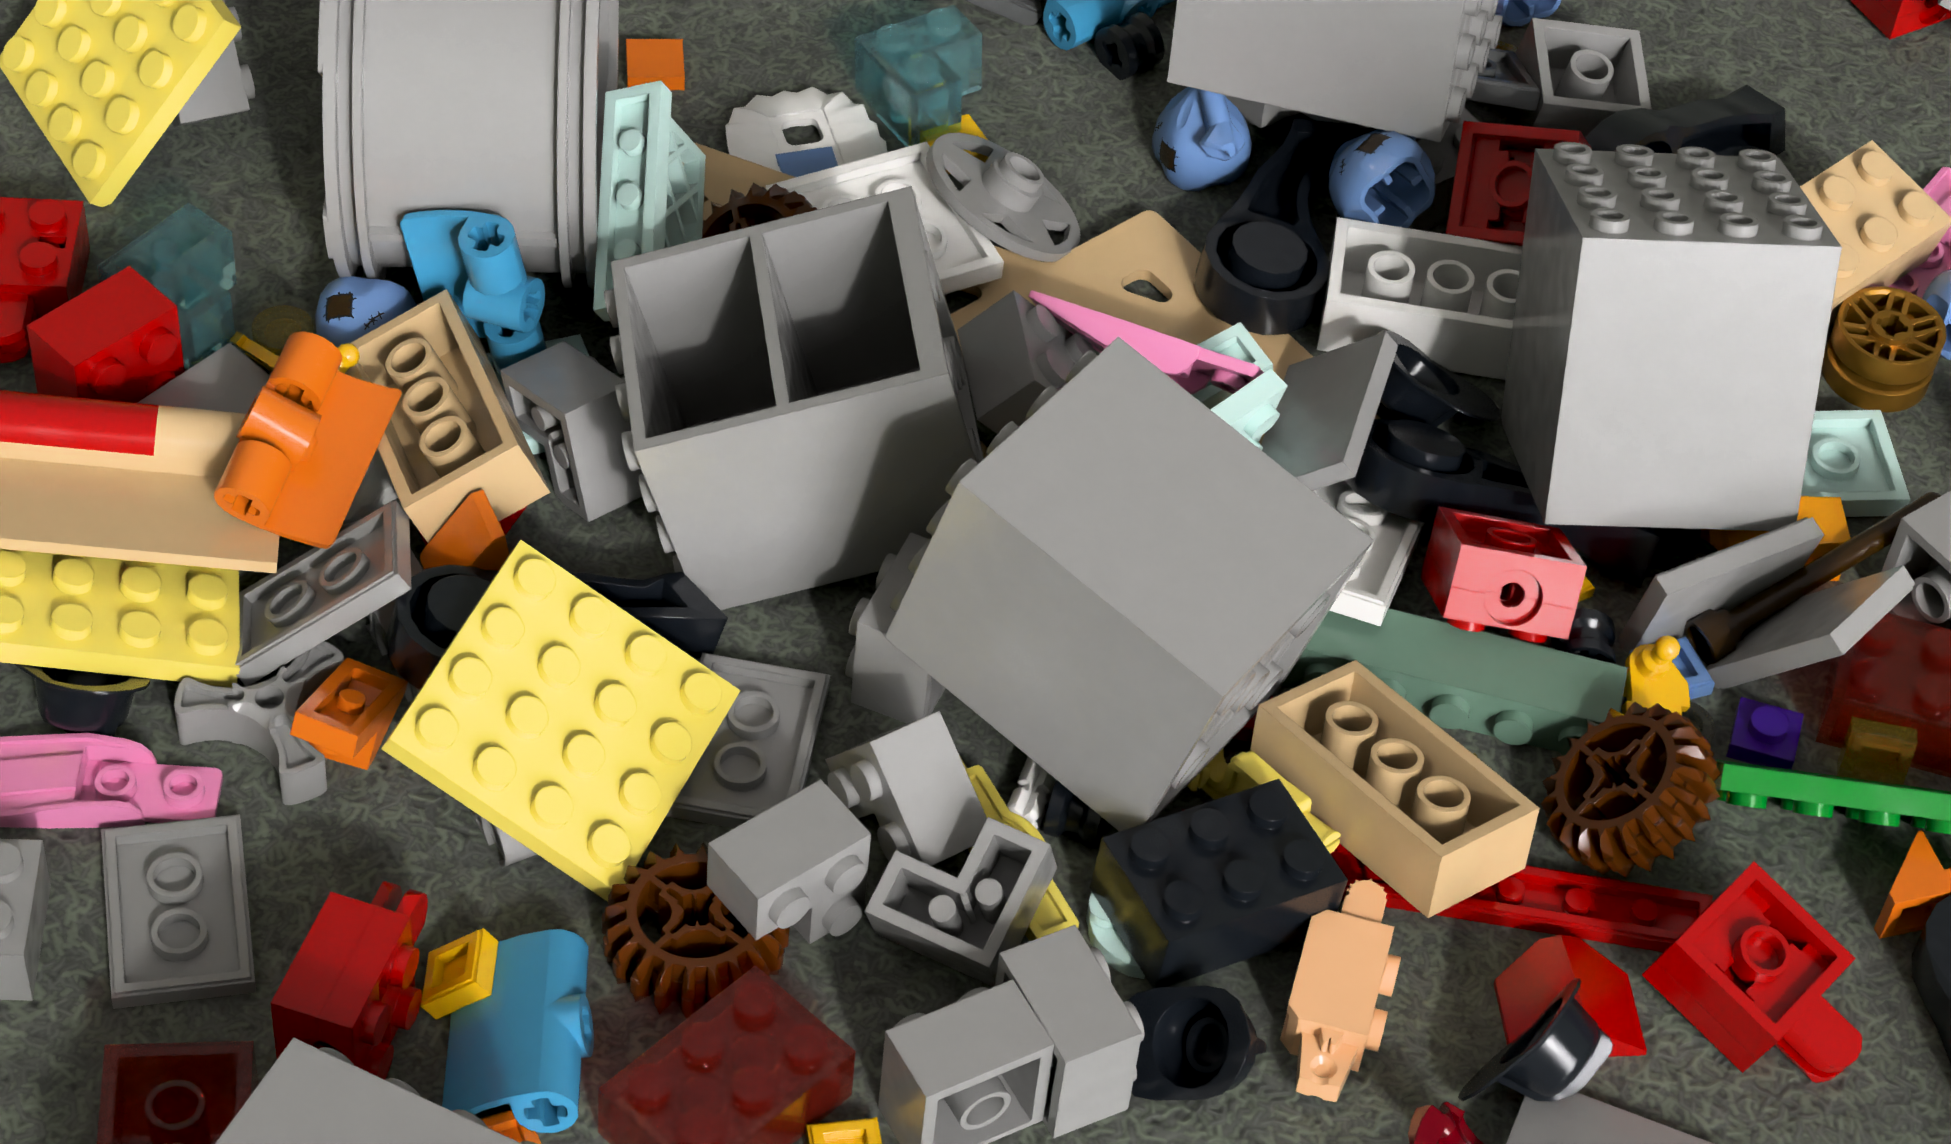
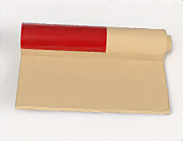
(122, 483)

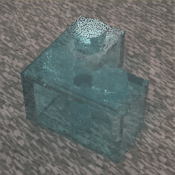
(919, 72)
(193, 266)

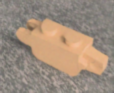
(1337, 989)

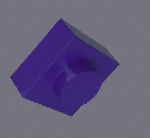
(1764, 734)

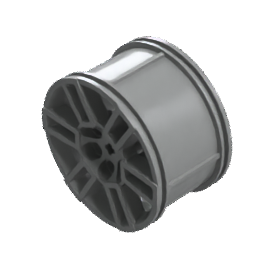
(465, 113)

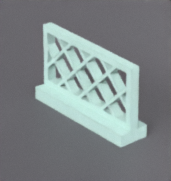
(644, 188)

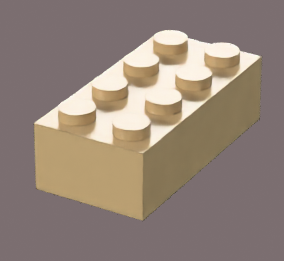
(1877, 218)
(452, 418)
(1396, 787)

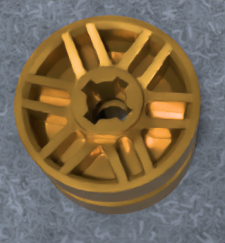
(1883, 349)

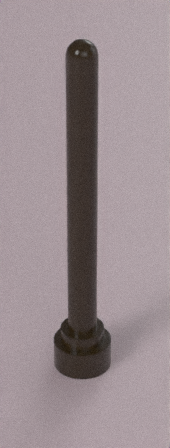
(1718, 632)

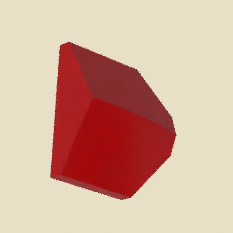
(1547, 968)

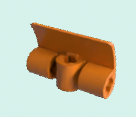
(305, 444)

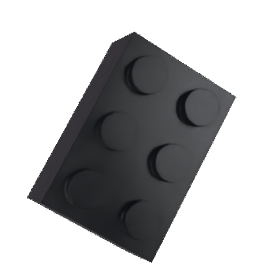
(1215, 883)

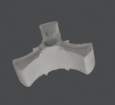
(263, 719)

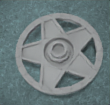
(1003, 191)

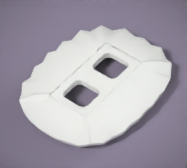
(757, 128)

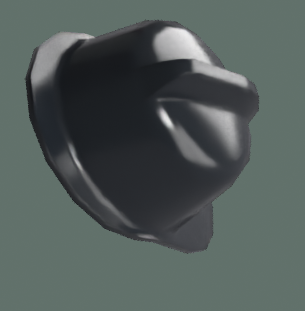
(1428, 391)
(84, 699)
(1193, 1043)
(1549, 1057)

